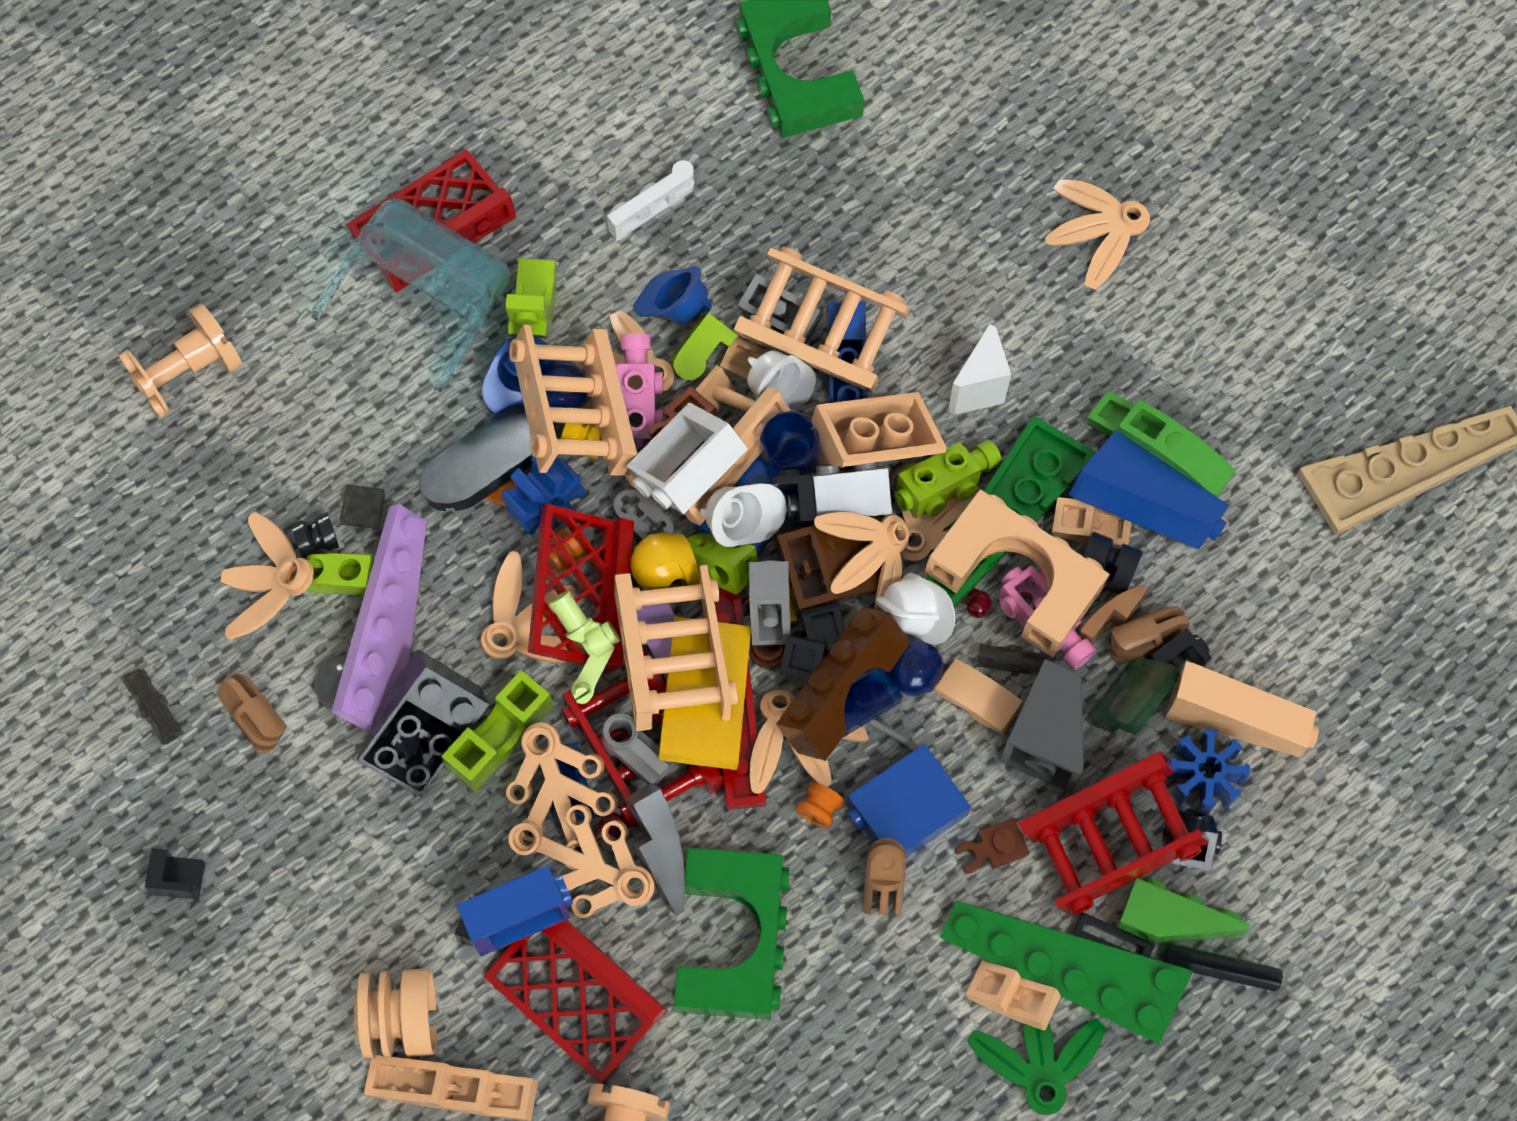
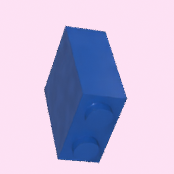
(908, 802)

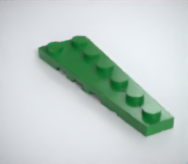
(1029, 482)
(1101, 978)

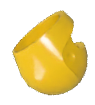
(663, 559)

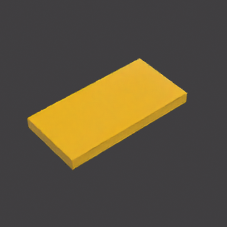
(697, 731)

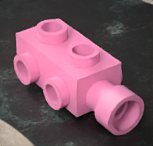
(643, 399)
(1034, 587)

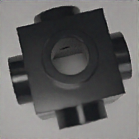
(1194, 820)

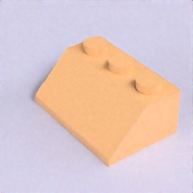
(876, 430)

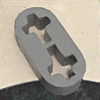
(646, 508)

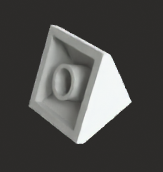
(983, 377)

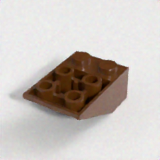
(815, 561)

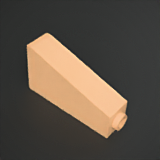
(1240, 711)

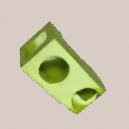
(692, 353)
(725, 564)
(340, 573)

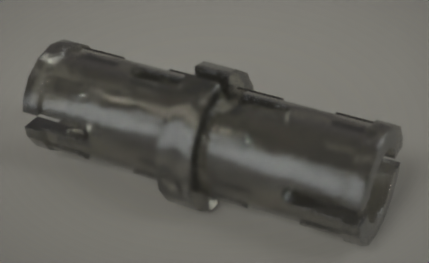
(1011, 660)
(153, 706)

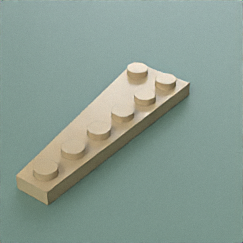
(1385, 476)

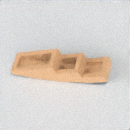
(451, 1088)

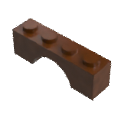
(816, 715)

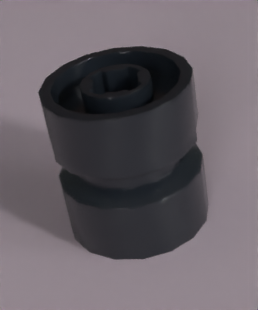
(1124, 557)

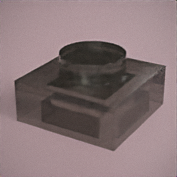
(362, 506)

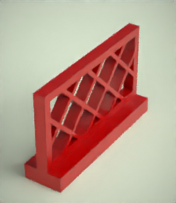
(476, 217)
(613, 560)
(604, 971)

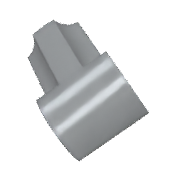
(637, 753)

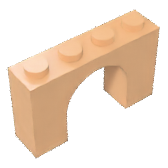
(991, 528)

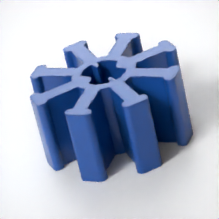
(536, 489)
(1220, 781)

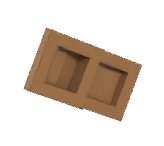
(1117, 610)

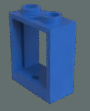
(515, 910)

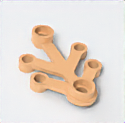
(556, 786)
(590, 862)

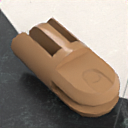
(1146, 634)
(252, 712)
(885, 874)

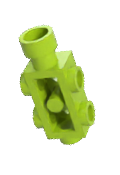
(950, 476)

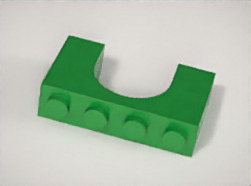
(793, 102)
(749, 987)

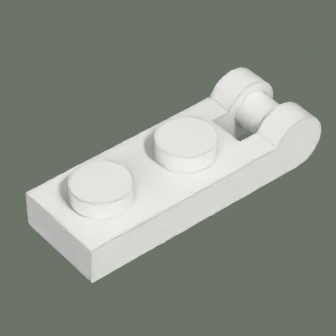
(651, 200)

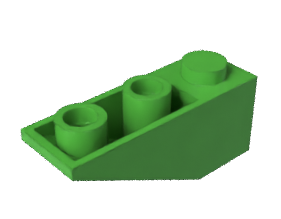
(1171, 918)

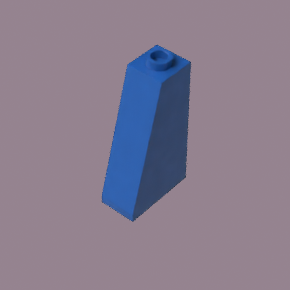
(1149, 493)

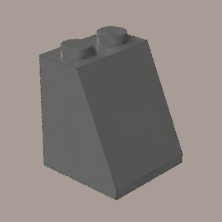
(1050, 728)

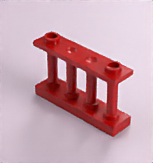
(576, 715)
(1116, 793)

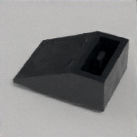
(420, 722)

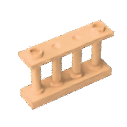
(826, 356)
(600, 384)
(720, 391)
(642, 667)

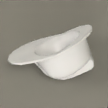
(783, 373)
(745, 514)
(920, 608)

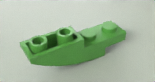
(1163, 439)

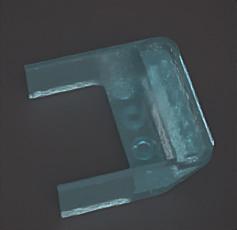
(430, 260)

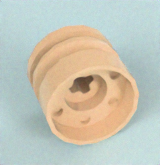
(396, 1013)

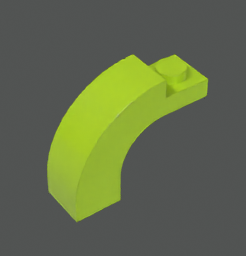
(533, 297)

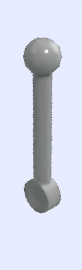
(893, 734)

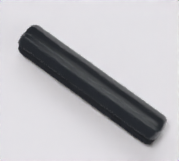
(1224, 967)

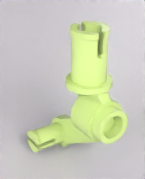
(595, 637)

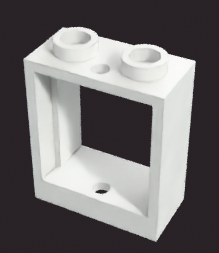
(673, 446)

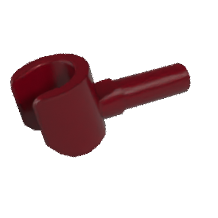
(613, 830)

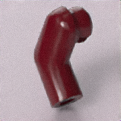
(977, 603)

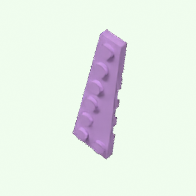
(385, 620)

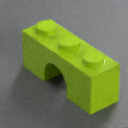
(482, 751)

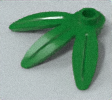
(1042, 1067)

